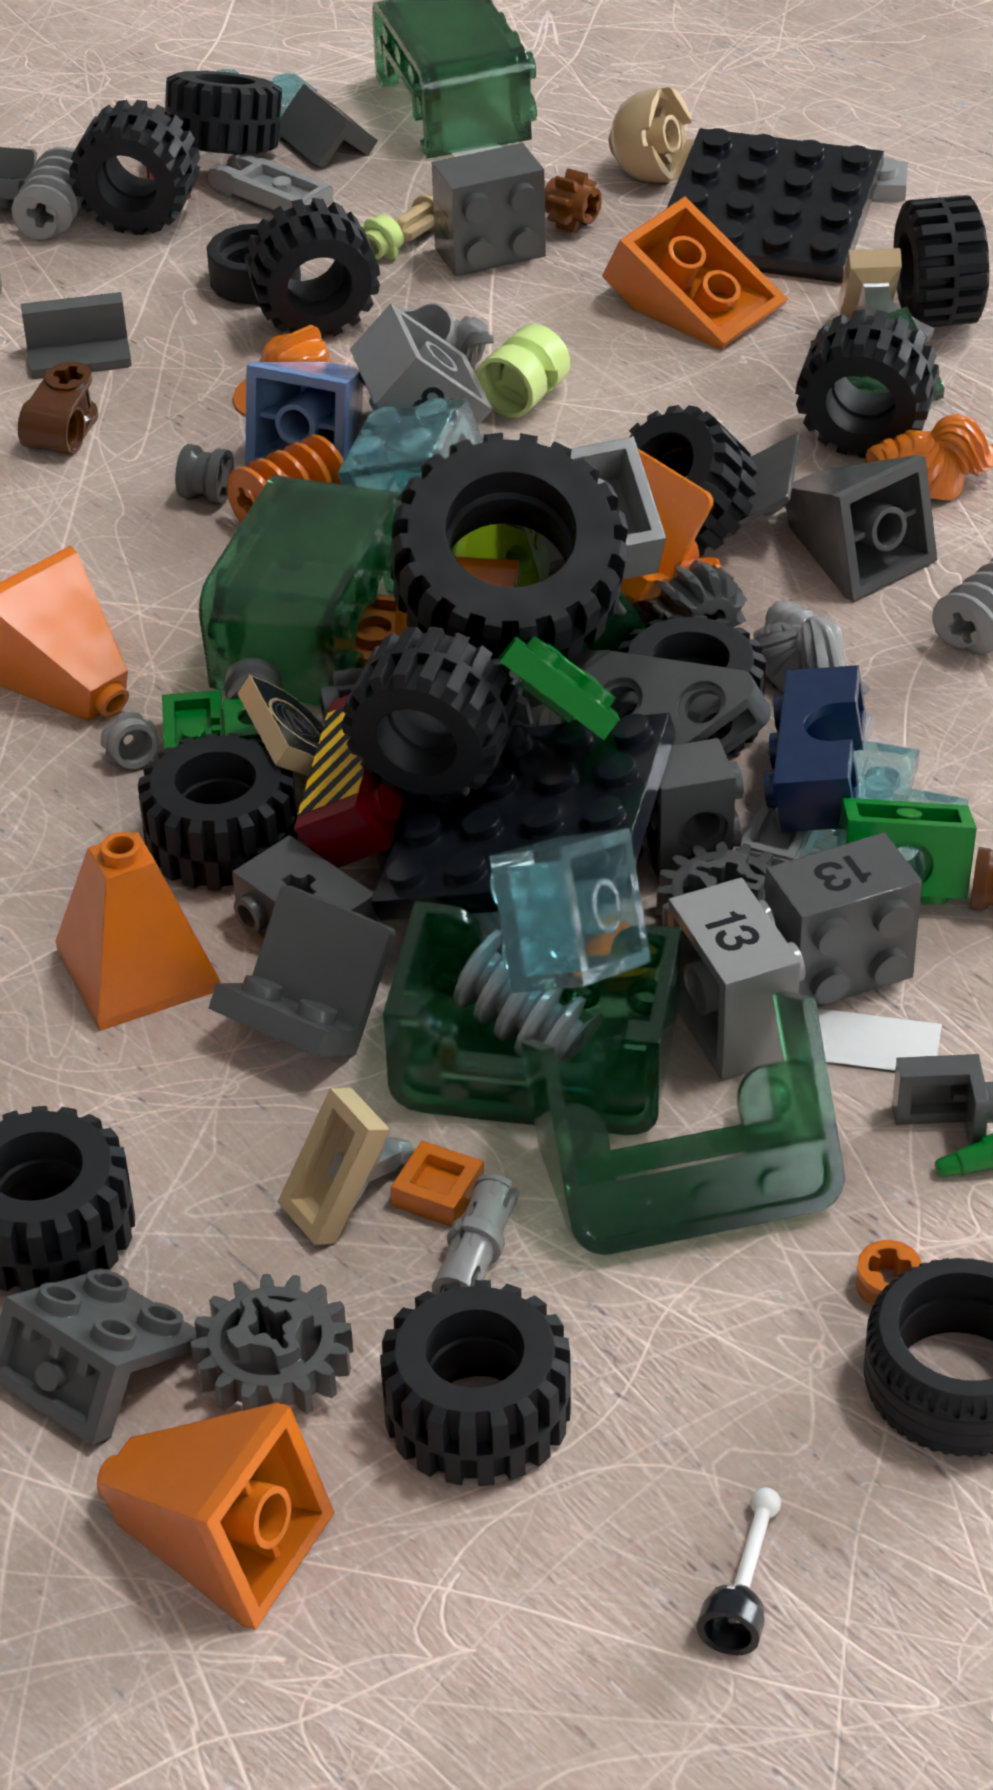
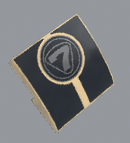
(283, 724)

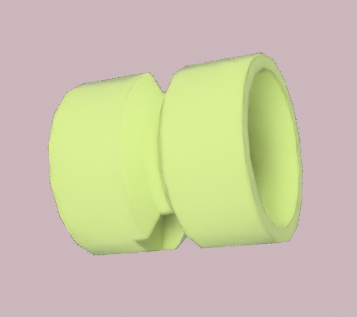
(523, 370)

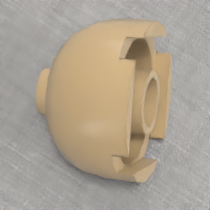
(651, 135)

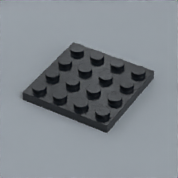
(782, 199)
(542, 788)

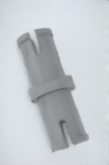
(478, 1235)

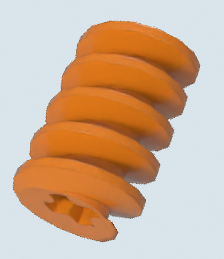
(309, 460)

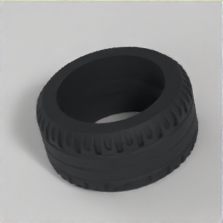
(913, 1399)

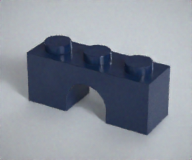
(814, 747)

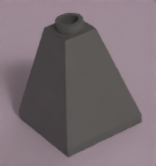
(866, 522)

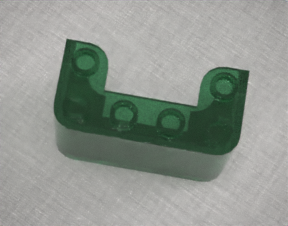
(461, 69)
(298, 582)
(459, 1068)

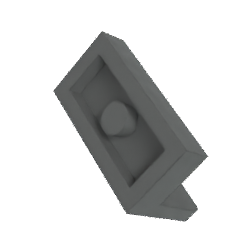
(319, 127)
(76, 331)

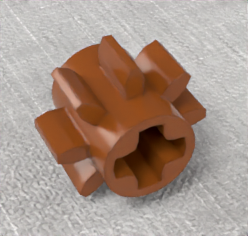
(572, 200)

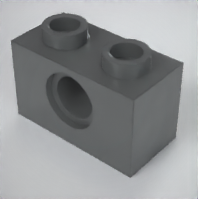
(694, 804)

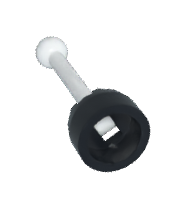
(739, 1603)

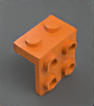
(682, 513)

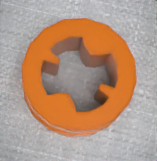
(882, 1255)

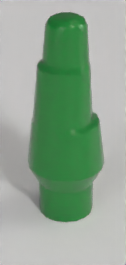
(967, 1159)

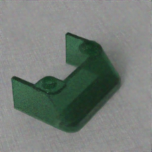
(703, 1183)

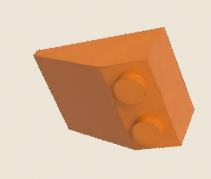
(691, 277)

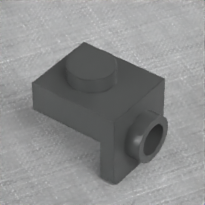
(14, 169)
(943, 1092)

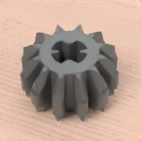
(699, 591)

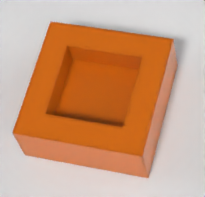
(436, 1183)

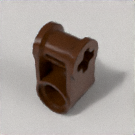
(59, 410)

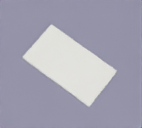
(875, 1039)

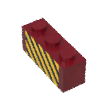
(344, 807)

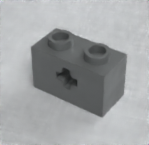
(294, 865)

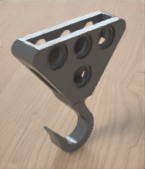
(683, 690)

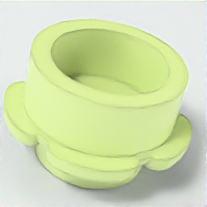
(384, 236)

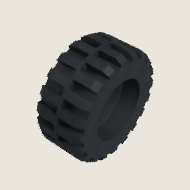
(522, 487)

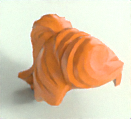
(951, 451)

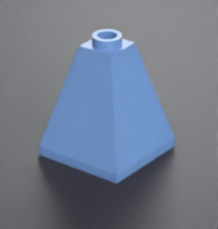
(300, 400)

